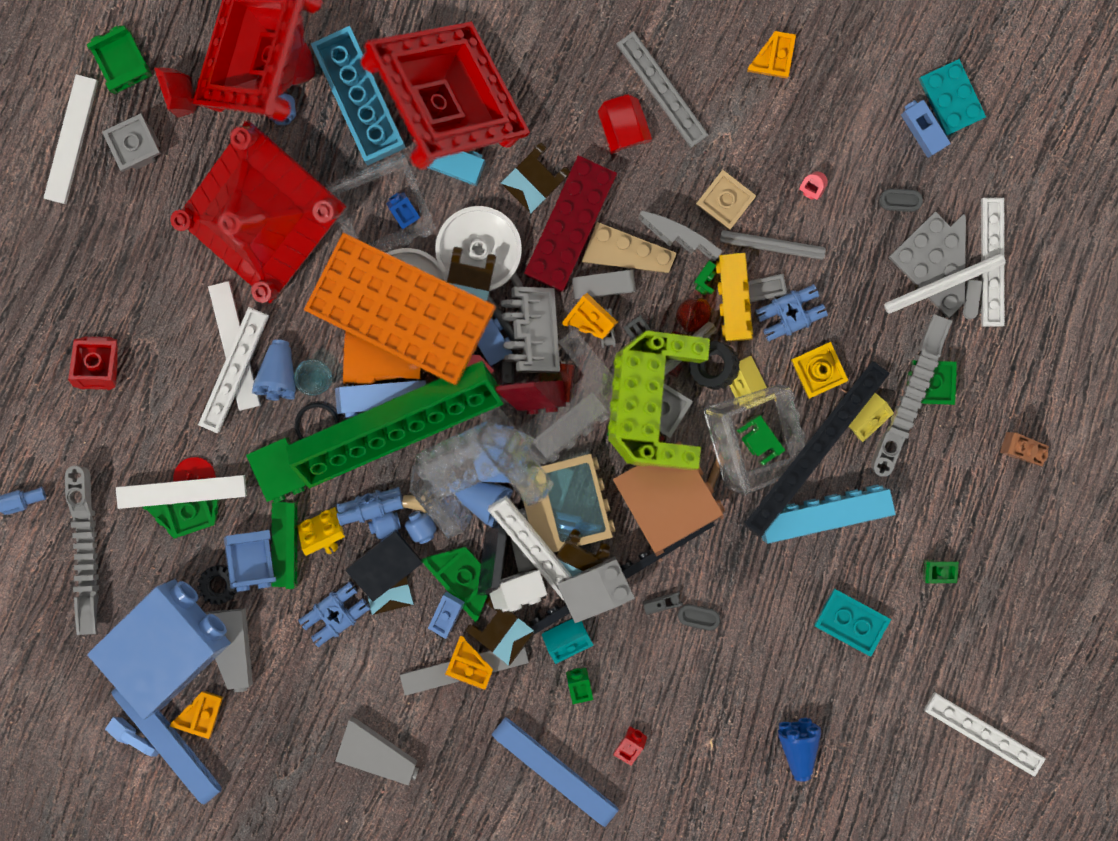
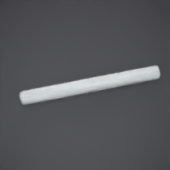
(944, 283)

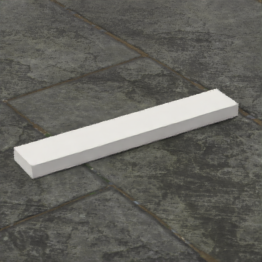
(71, 139)
(991, 245)
(228, 326)
(233, 370)
(181, 491)
(529, 542)
(984, 734)

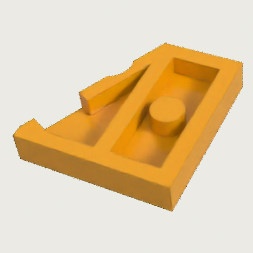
(775, 56)
(468, 666)
(199, 715)

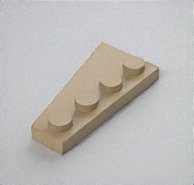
(623, 250)

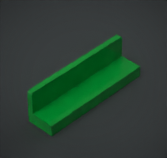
(285, 544)

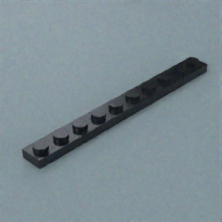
(816, 449)
(628, 568)

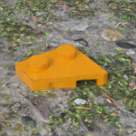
(590, 318)

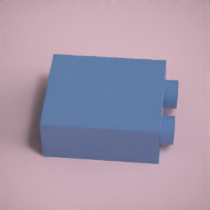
(160, 647)

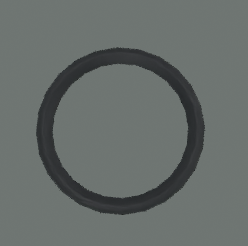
(312, 405)

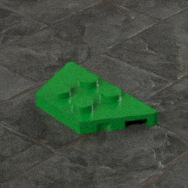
(185, 517)
(459, 574)

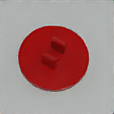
(193, 469)

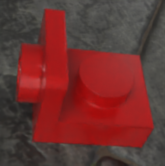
(630, 746)

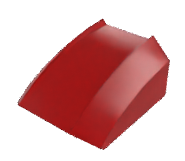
(176, 91)
(623, 123)
(94, 363)

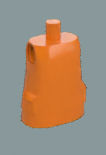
(368, 363)

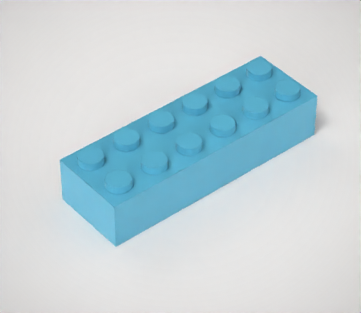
(358, 96)
(831, 513)

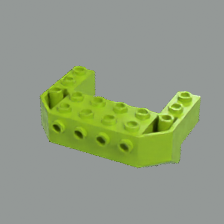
(638, 399)

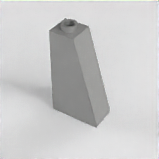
(235, 659)
(375, 754)

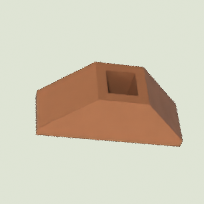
(1024, 449)

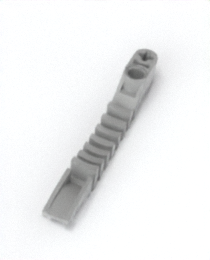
(931, 350)
(82, 514)

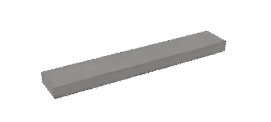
(662, 89)
(435, 676)

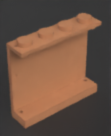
(668, 502)

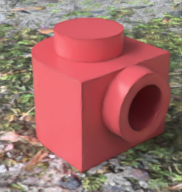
(814, 185)

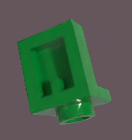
(705, 275)
(579, 685)

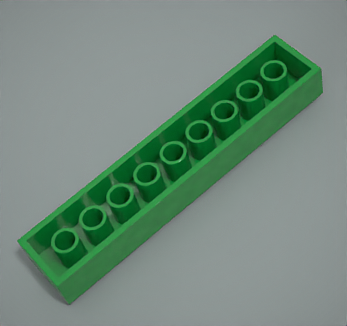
(393, 425)

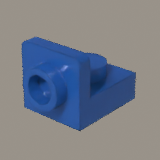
(402, 209)

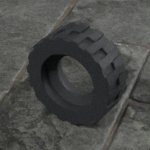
(729, 372)

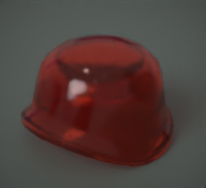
(693, 314)

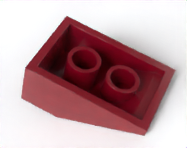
(534, 396)

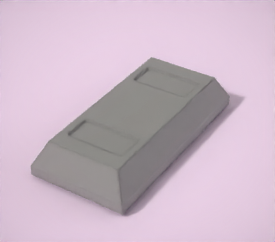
(767, 288)

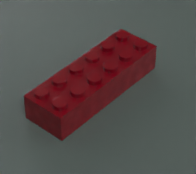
(570, 223)

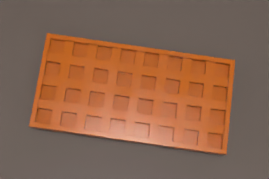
(400, 308)

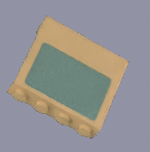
(572, 504)

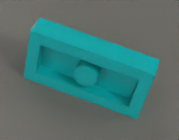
(566, 640)

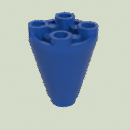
(800, 745)

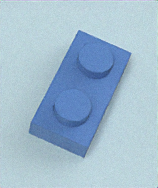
(446, 615)

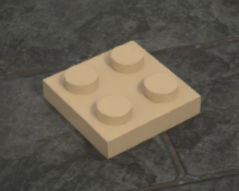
(726, 200)

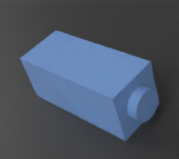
(925, 127)

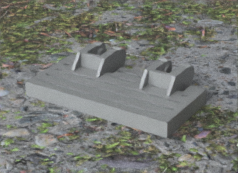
(537, 327)

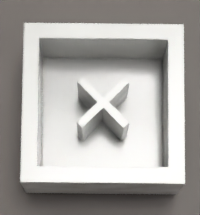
(518, 590)

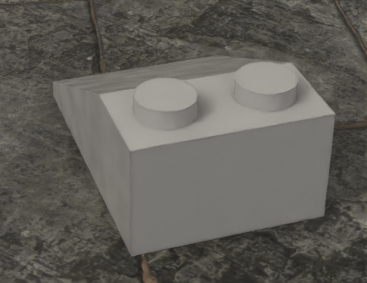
(595, 590)

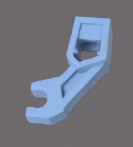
(125, 733)

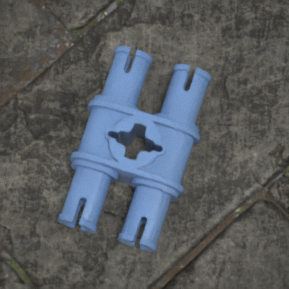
(787, 323)
(369, 506)
(335, 603)

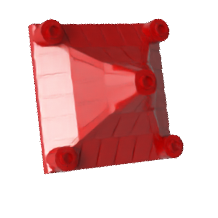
(256, 56)
(446, 91)
(259, 212)

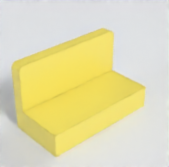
(748, 378)
(871, 417)

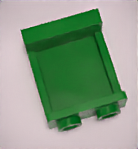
(119, 59)
(273, 471)

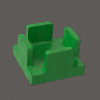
(942, 385)
(760, 439)

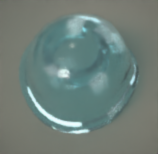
(312, 377)

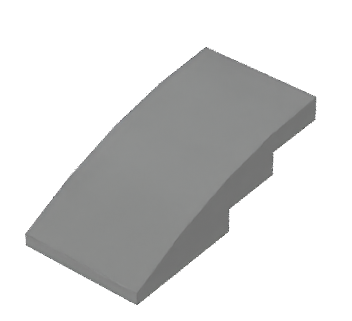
(671, 231)

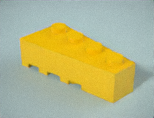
(735, 296)

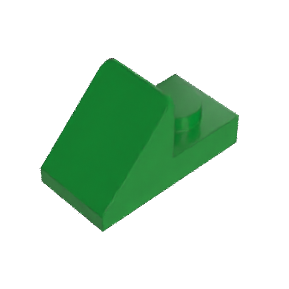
(940, 571)

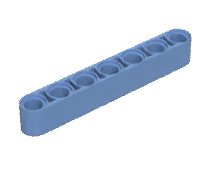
(174, 752)
(555, 772)

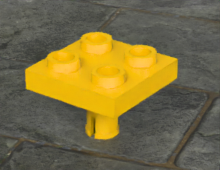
(819, 370)
(320, 532)

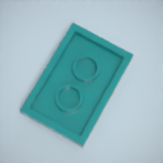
(952, 97)
(852, 622)

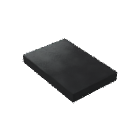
(492, 560)
(384, 565)

